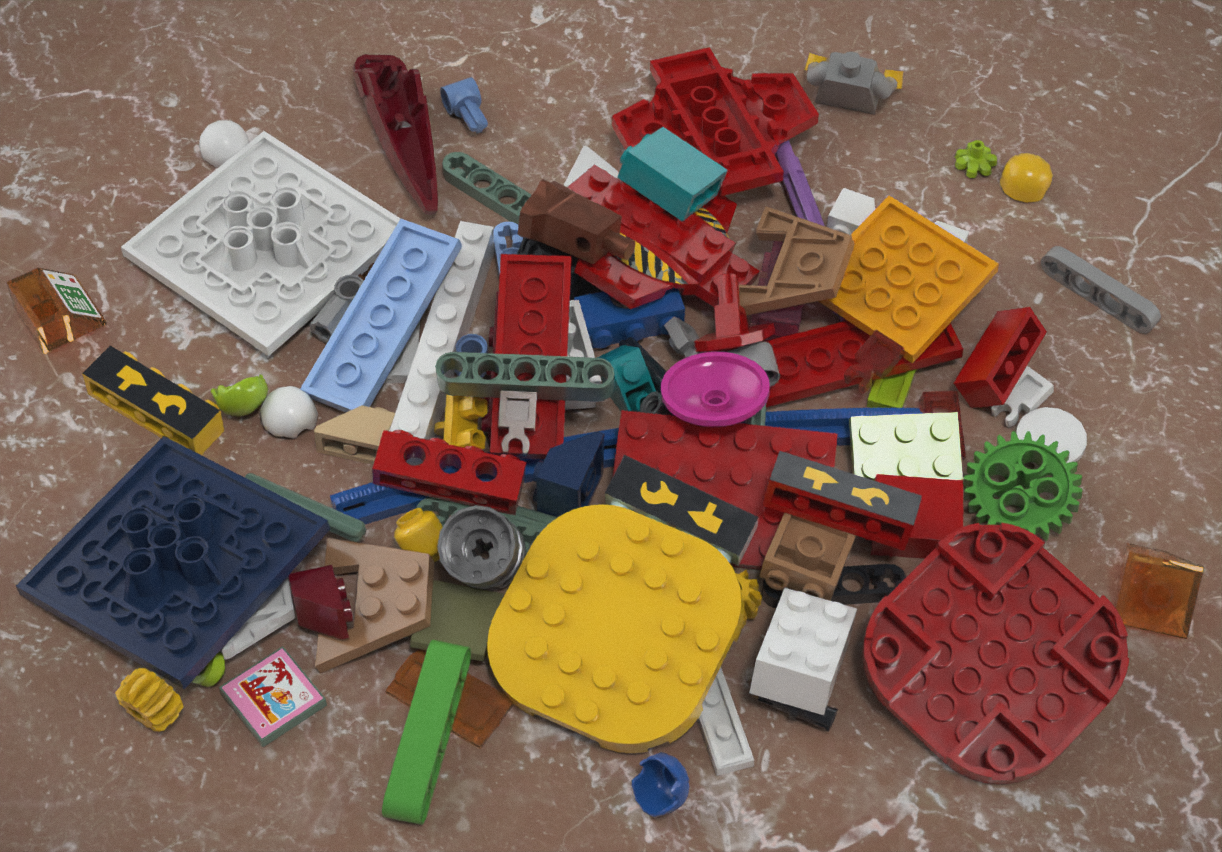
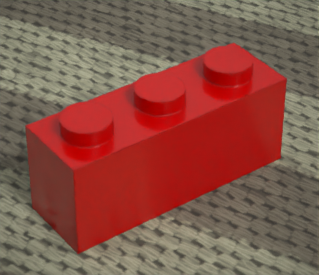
(1000, 357)

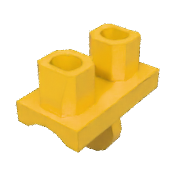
(462, 421)

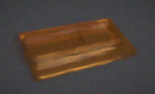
(479, 707)

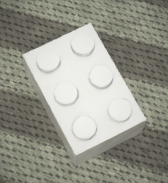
(803, 651)

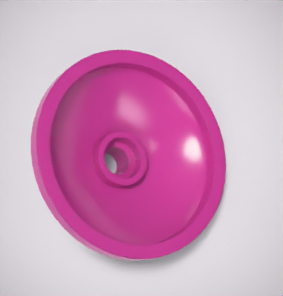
(715, 389)

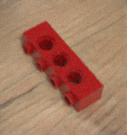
(460, 487)

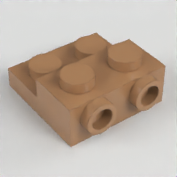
(806, 557)

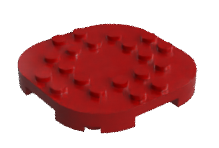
(995, 653)

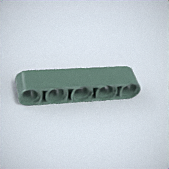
(511, 365)

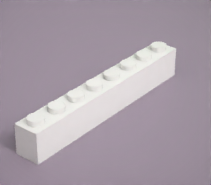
(447, 322)

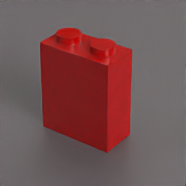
(937, 515)

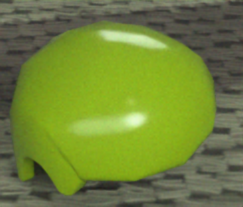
(241, 397)

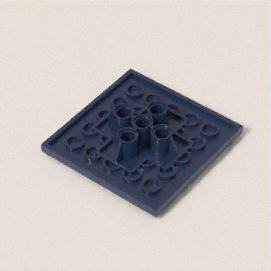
(173, 560)

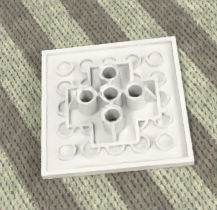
(263, 241)

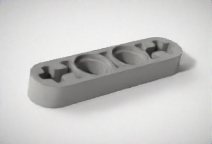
(1133, 308)

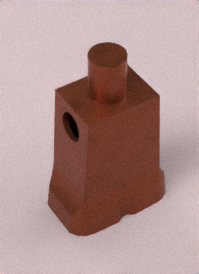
(572, 224)

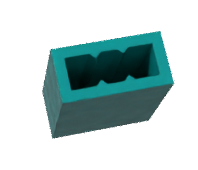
(671, 173)

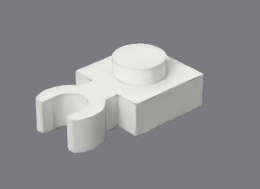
(1027, 395)

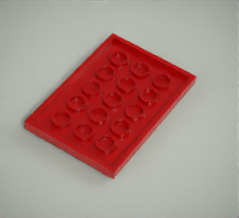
(723, 462)

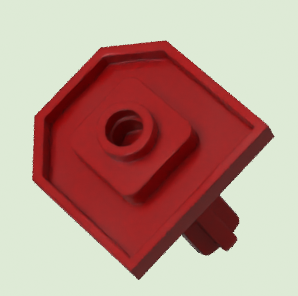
(731, 321)

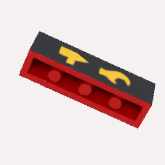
(842, 500)

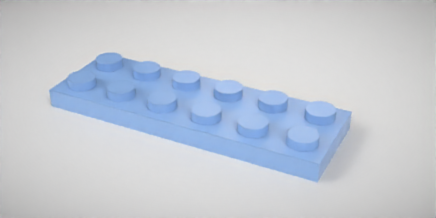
(381, 317)

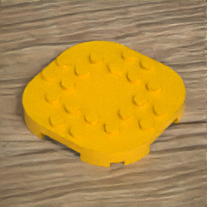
(616, 627)

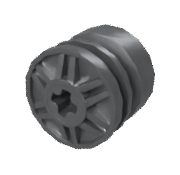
(462, 544)

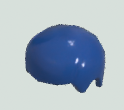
(661, 785)

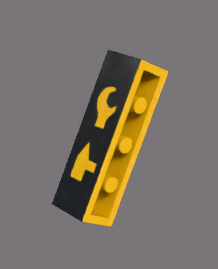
(153, 400)

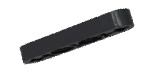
(862, 574)

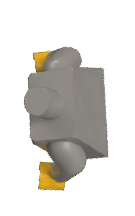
(851, 81)

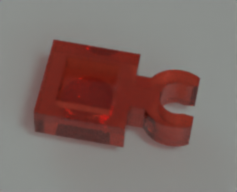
(874, 357)

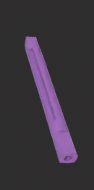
(798, 188)

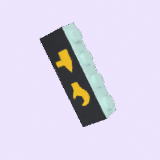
(682, 507)

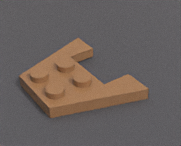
(807, 265)
(390, 598)

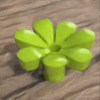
(975, 158)

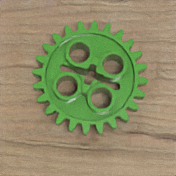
(1009, 460)

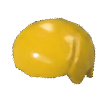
(1026, 177)

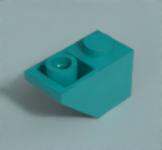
(631, 377)

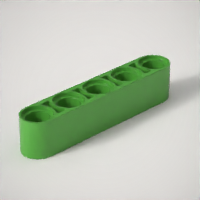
(426, 732)

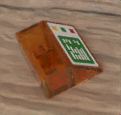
(54, 307)

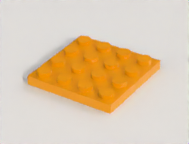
(908, 277)

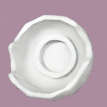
(221, 141)
(288, 412)

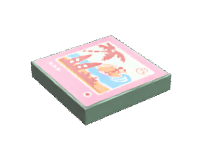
(272, 696)

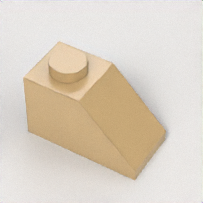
(354, 433)

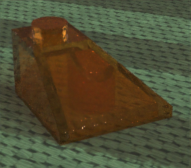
(1157, 590)

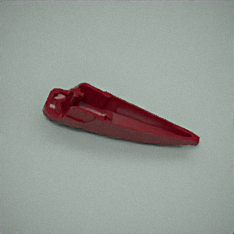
(401, 123)

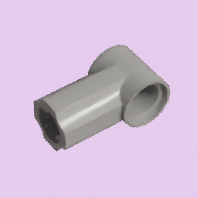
(333, 311)

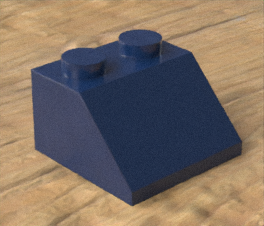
(569, 475)

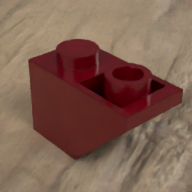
(321, 601)

